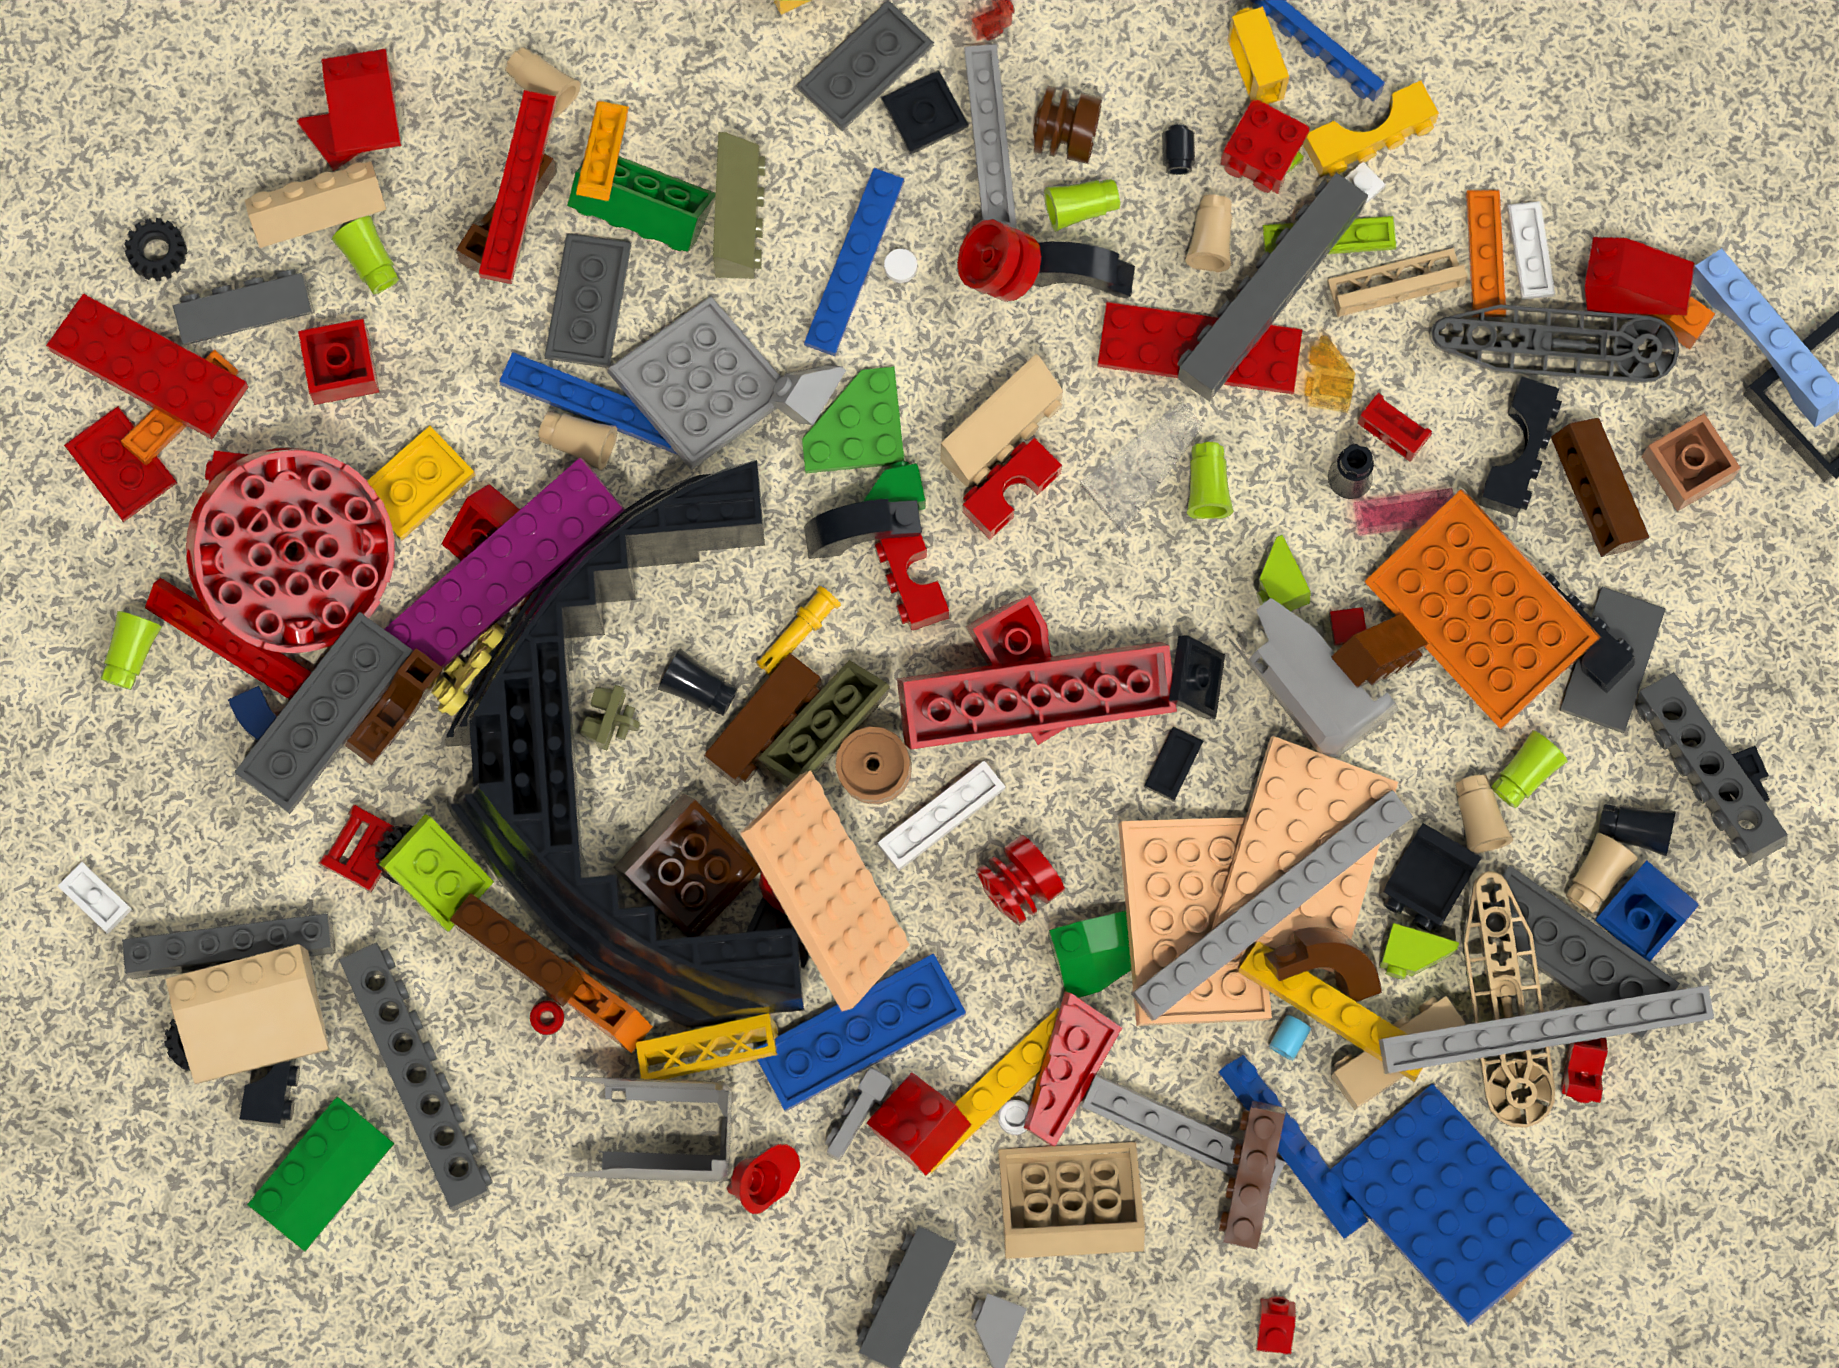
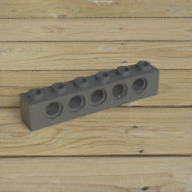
(1671, 696)
(215, 946)

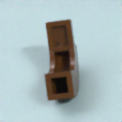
(396, 707)
(1327, 949)

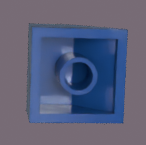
(1647, 911)

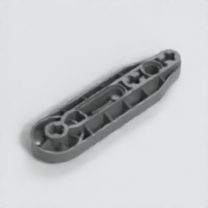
(1537, 343)

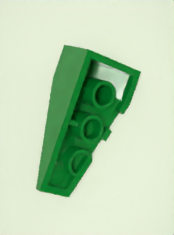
(1091, 953)

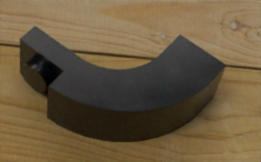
(1085, 266)
(860, 522)

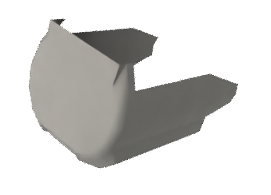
(1312, 685)
(661, 1165)

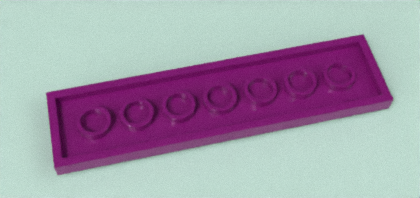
(508, 565)

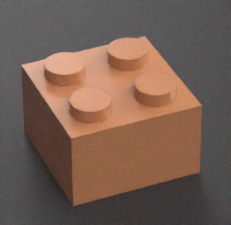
(1691, 462)

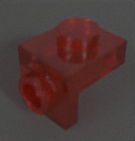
(991, 24)

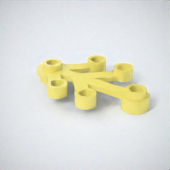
(453, 697)

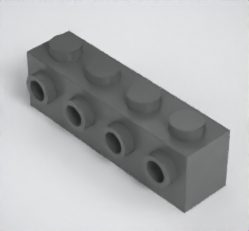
(243, 308)
(907, 1298)

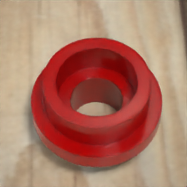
(539, 1009)

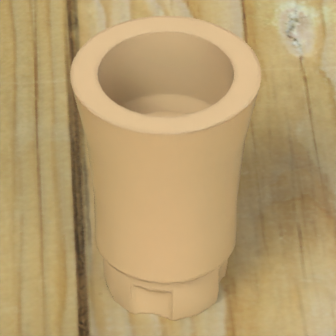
(539, 76)
(1211, 235)
(579, 437)
(1481, 815)
(1600, 873)

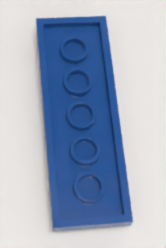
(847, 1042)

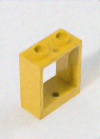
(1258, 56)

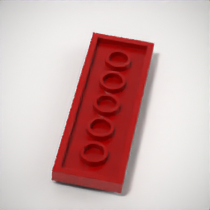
(1156, 339)
(147, 366)

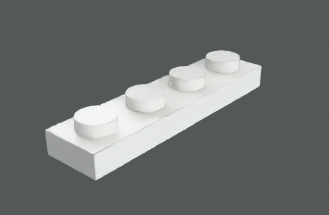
(941, 816)

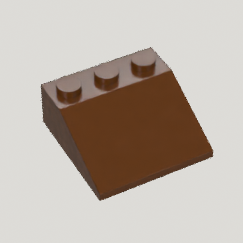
(688, 867)

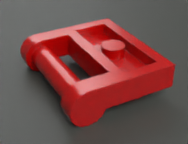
(361, 866)

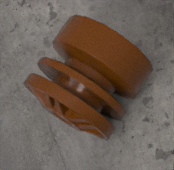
(1067, 124)

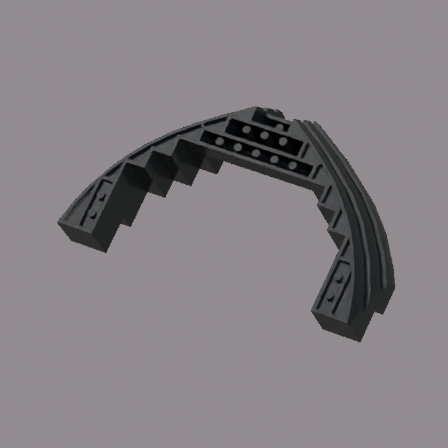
(526, 778)

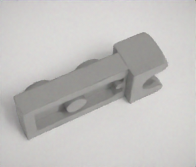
(873, 1090)

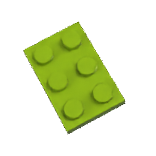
(435, 871)

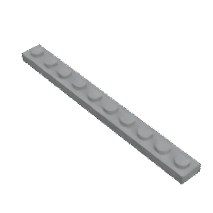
(1271, 905)
(1546, 1029)

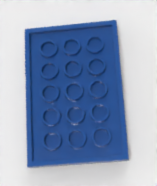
(1451, 1204)

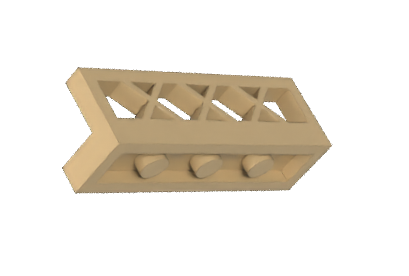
(1398, 289)

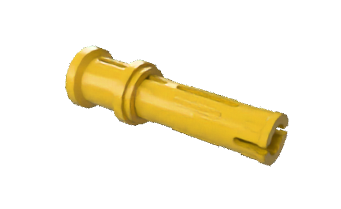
(807, 619)

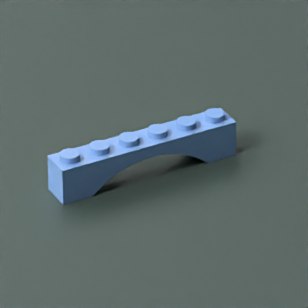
(1736, 297)

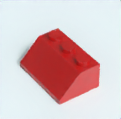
(477, 520)

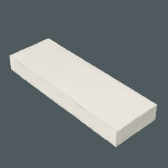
(1531, 250)

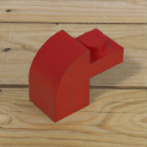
(1584, 1070)

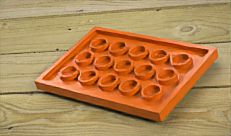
(1482, 609)

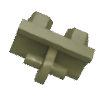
(612, 703)

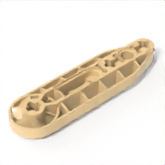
(1504, 982)

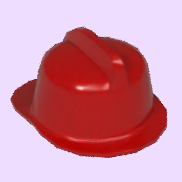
(764, 1178)

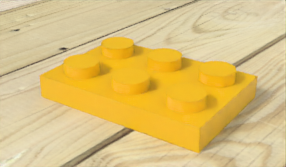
(419, 481)

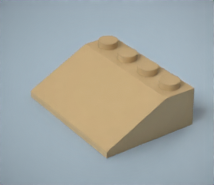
(248, 1013)
(1071, 1200)

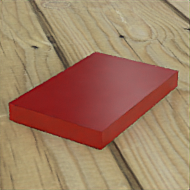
(114, 470)

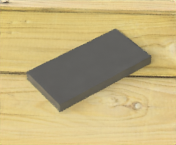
(865, 65)
(588, 300)
(1636, 624)

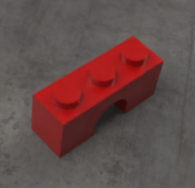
(1029, 466)
(920, 603)

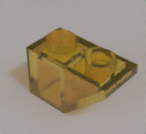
(1333, 378)

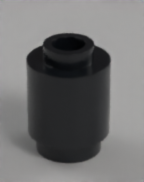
(1178, 149)

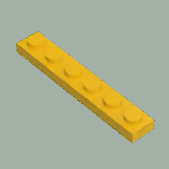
(1325, 1005)
(1004, 1080)

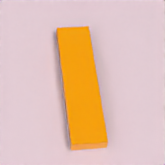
(602, 150)

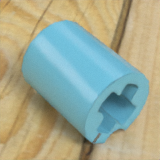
(1289, 1037)

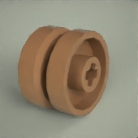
(878, 785)

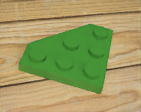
(859, 426)

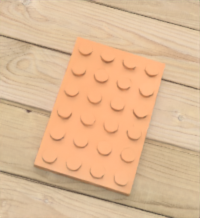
(1294, 810)
(825, 890)
(1171, 898)

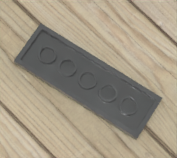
(323, 713)
(1574, 948)

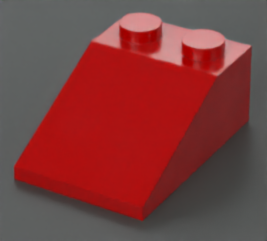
(361, 102)
(1636, 279)

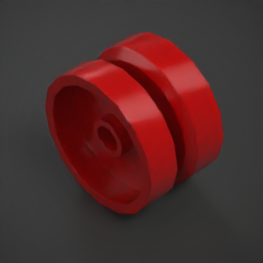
(999, 260)

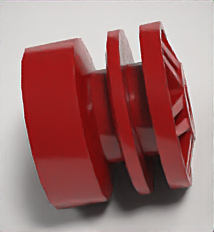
(1019, 880)

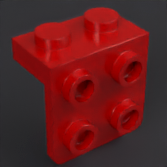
(1264, 146)

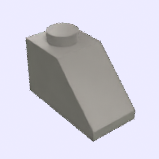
(806, 392)
(997, 1327)

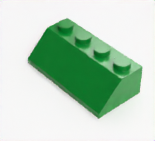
(650, 205)
(320, 1174)

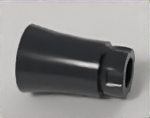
(1349, 481)
(697, 684)
(1638, 826)

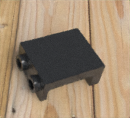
(1429, 878)

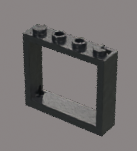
(1756, 396)

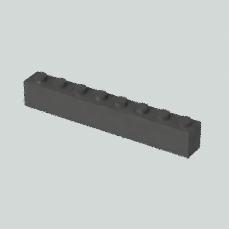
(1272, 286)

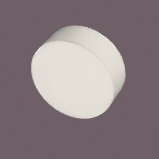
(900, 265)
(1013, 1116)

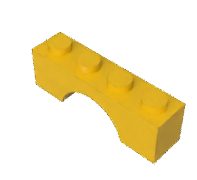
(1335, 147)

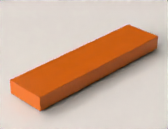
(1486, 251)
(158, 429)

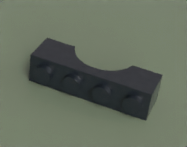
(1508, 484)
(1607, 658)
(268, 1100)

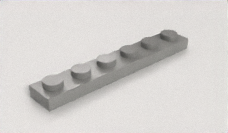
(990, 134)
(1167, 1126)

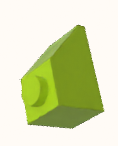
(1283, 579)
(1413, 951)

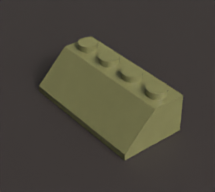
(737, 207)
(825, 723)

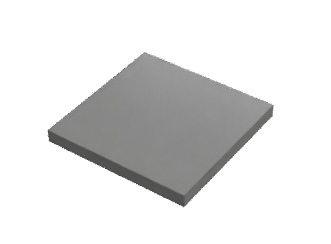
(698, 382)

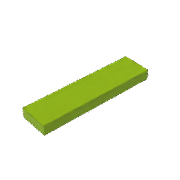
(1361, 236)

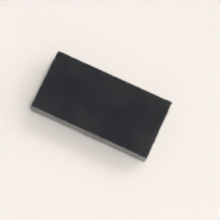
(1173, 764)

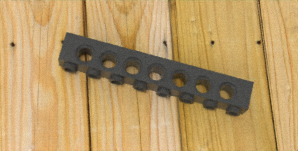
(359, 969)

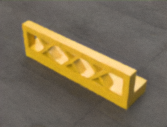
(705, 1042)

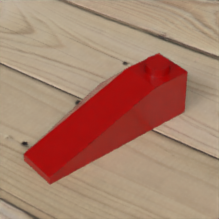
(1013, 635)

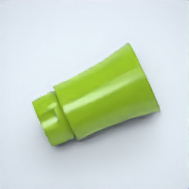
(1080, 202)
(366, 254)
(1209, 483)
(128, 649)
(1528, 769)

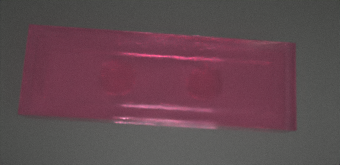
(1399, 511)

